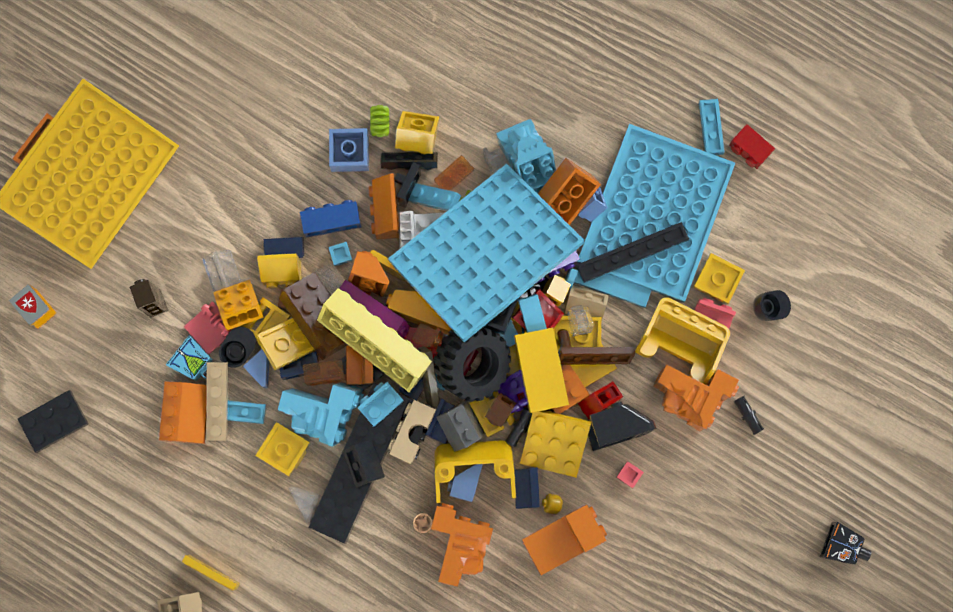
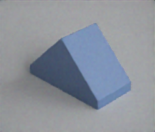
(259, 368)

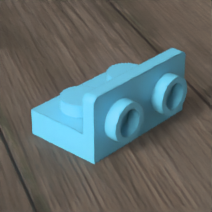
(380, 403)

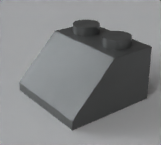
(460, 426)

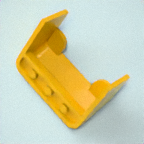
(478, 453)

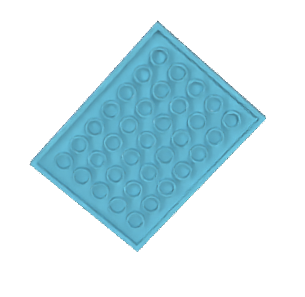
(653, 188)

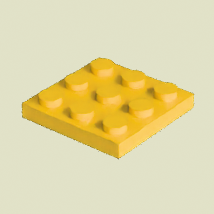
(555, 442)

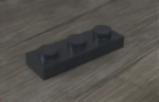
(404, 160)

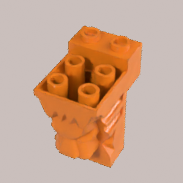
(693, 399)
(564, 539)
(465, 545)

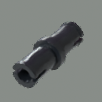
(749, 415)
(519, 427)

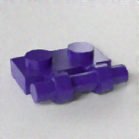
(512, 387)

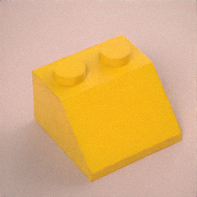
(416, 132)
(279, 269)

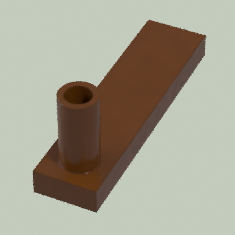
(591, 355)

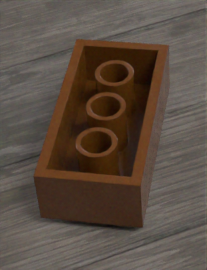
(304, 304)

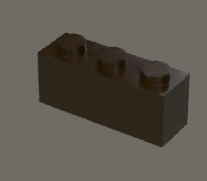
(148, 298)

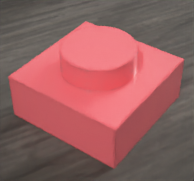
(629, 474)

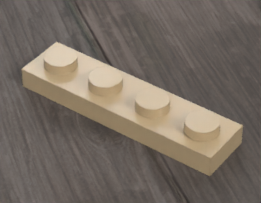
(217, 401)

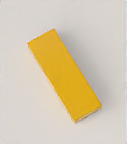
(210, 572)

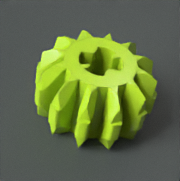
(379, 120)

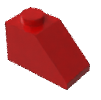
(600, 399)

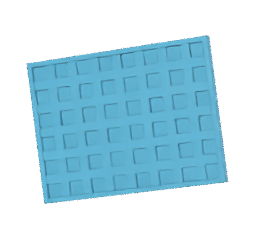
(485, 252)

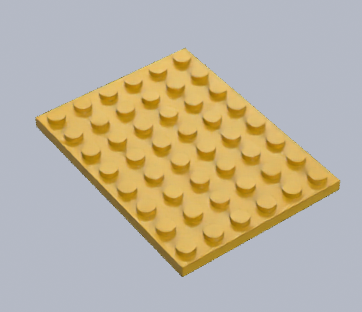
(86, 174)

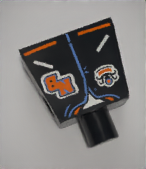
(844, 545)

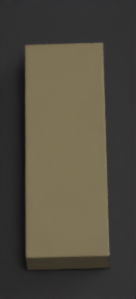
(429, 380)

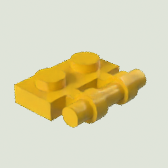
(481, 408)

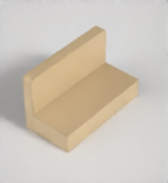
(588, 298)

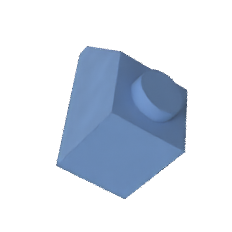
(594, 206)
(465, 483)

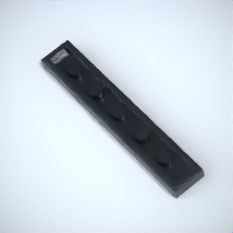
(632, 252)

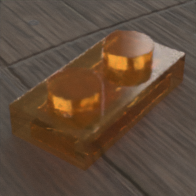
(454, 174)

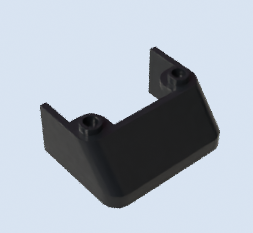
(617, 426)

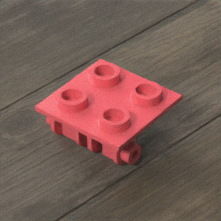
(208, 328)

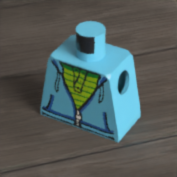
(190, 360)

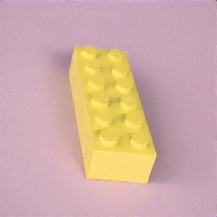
(373, 339)

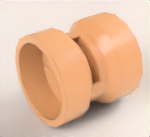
(422, 523)

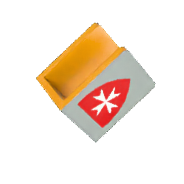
(32, 306)

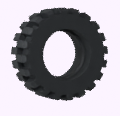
(486, 377)

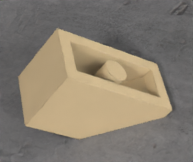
(183, 603)

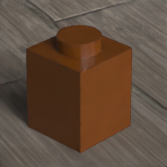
(500, 410)

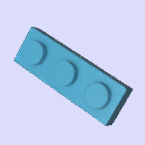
(434, 197)

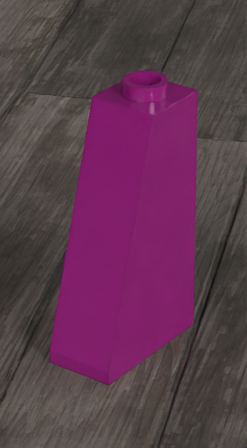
(387, 316)

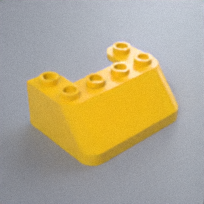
(686, 336)

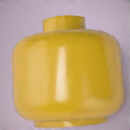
(552, 503)

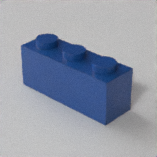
(330, 218)

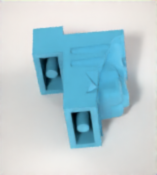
(527, 154)
(319, 415)

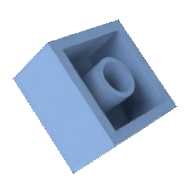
(348, 150)

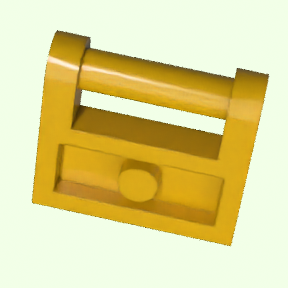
(273, 318)

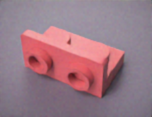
(721, 314)

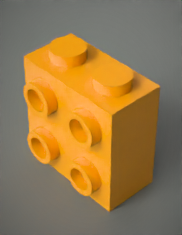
(238, 304)

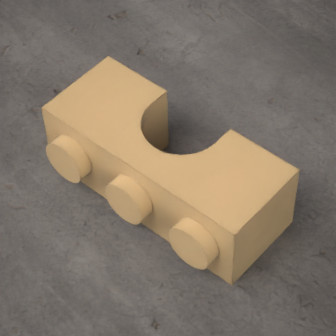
(417, 415)

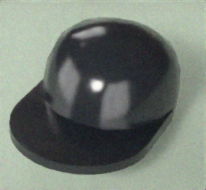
(772, 305)
(237, 347)

